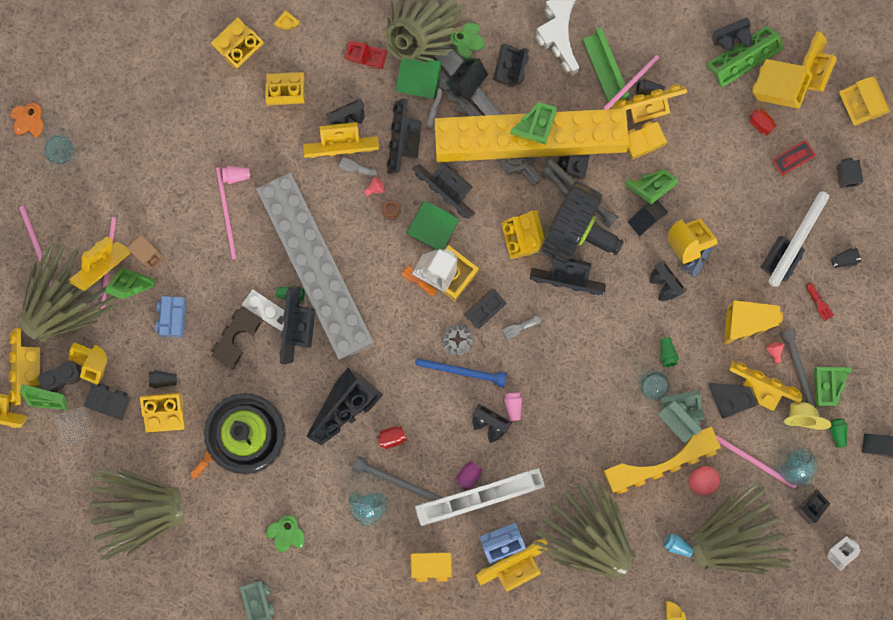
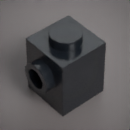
(849, 173)

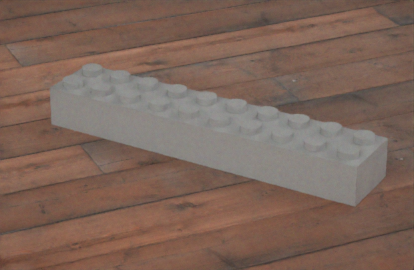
(315, 267)

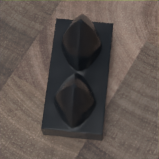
(739, 30)
(354, 110)
(672, 288)
(498, 424)

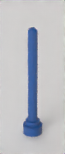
(497, 378)

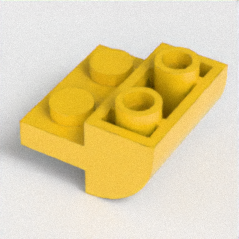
(237, 43)
(285, 88)
(864, 101)
(523, 234)
(690, 239)
(163, 412)

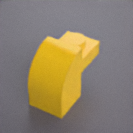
(92, 360)

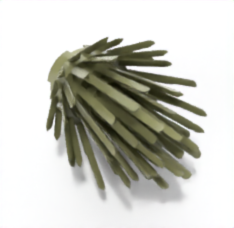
(424, 23)

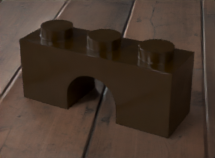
(243, 322)

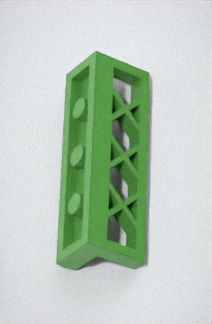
(747, 58)
(604, 65)

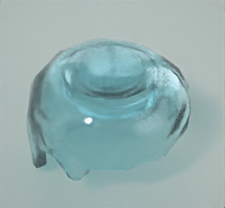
(56, 146)
(654, 385)

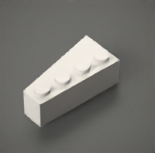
(437, 268)

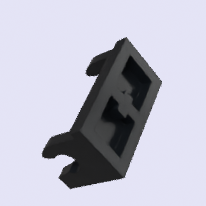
(467, 77)
(485, 308)

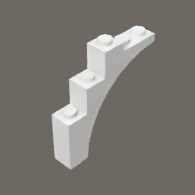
(556, 33)
(480, 497)

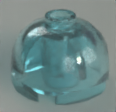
(802, 467)
(367, 508)

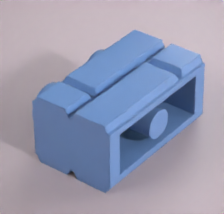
(172, 317)
(502, 542)

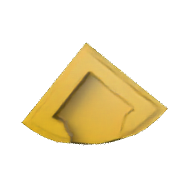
(286, 21)
(674, 612)

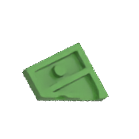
(536, 124)
(653, 185)
(128, 283)
(829, 384)
(42, 398)

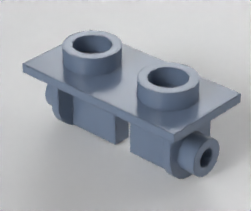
(695, 266)

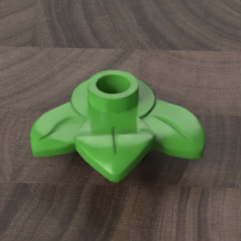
(470, 40)
(286, 536)

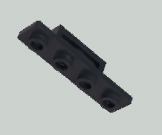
(404, 137)
(449, 185)
(569, 275)
(297, 325)

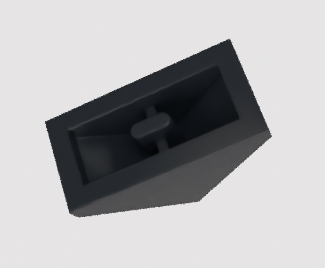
(647, 217)
(878, 445)
(813, 507)

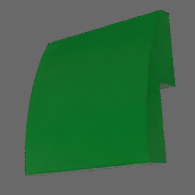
(418, 77)
(432, 226)

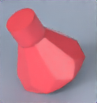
(375, 186)
(775, 350)

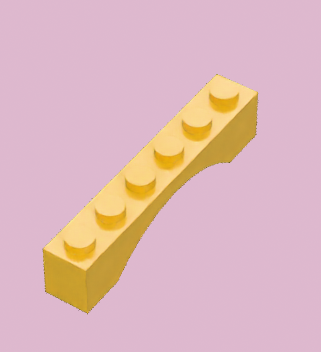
(624, 475)

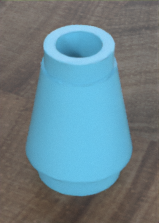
(677, 545)

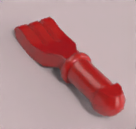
(823, 309)

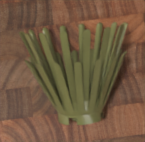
(46, 314)
(147, 517)
(727, 547)
(608, 553)

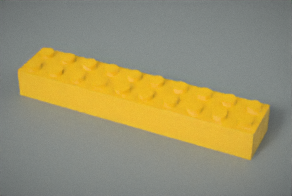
(570, 135)

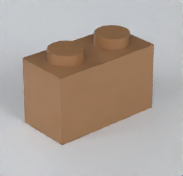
(144, 252)

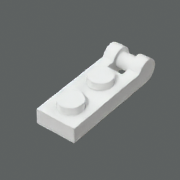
(264, 308)

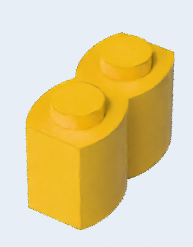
(645, 140)

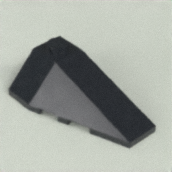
(346, 400)

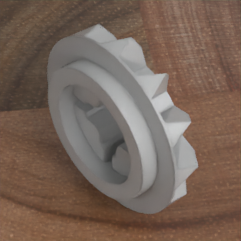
(451, 346)

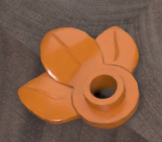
(27, 122)

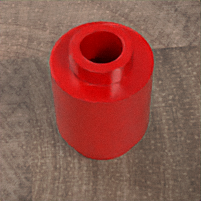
(762, 121)
(391, 437)

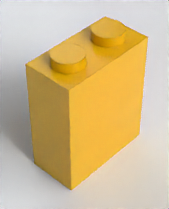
(782, 83)

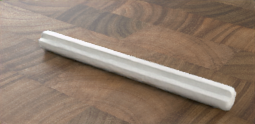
(798, 239)

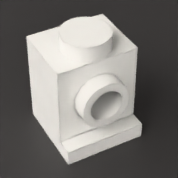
(838, 558)

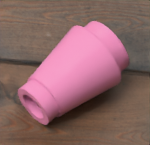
(234, 174)
(513, 404)

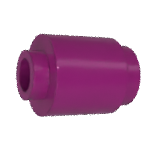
(468, 475)

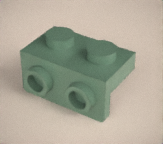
(690, 400)
(679, 421)
(257, 601)

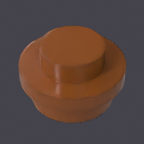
(391, 210)

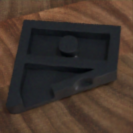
(733, 398)

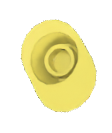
(807, 416)

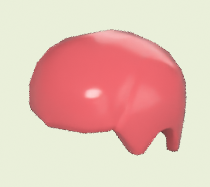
(704, 481)

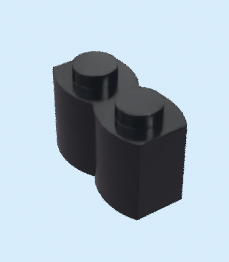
(65, 374)
(107, 402)

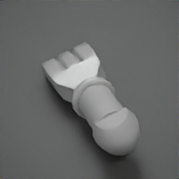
(433, 111)
(350, 166)
(515, 330)

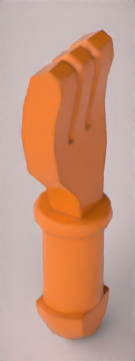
(407, 273)
(202, 464)

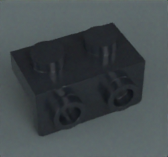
(511, 65)
(574, 165)
(776, 254)

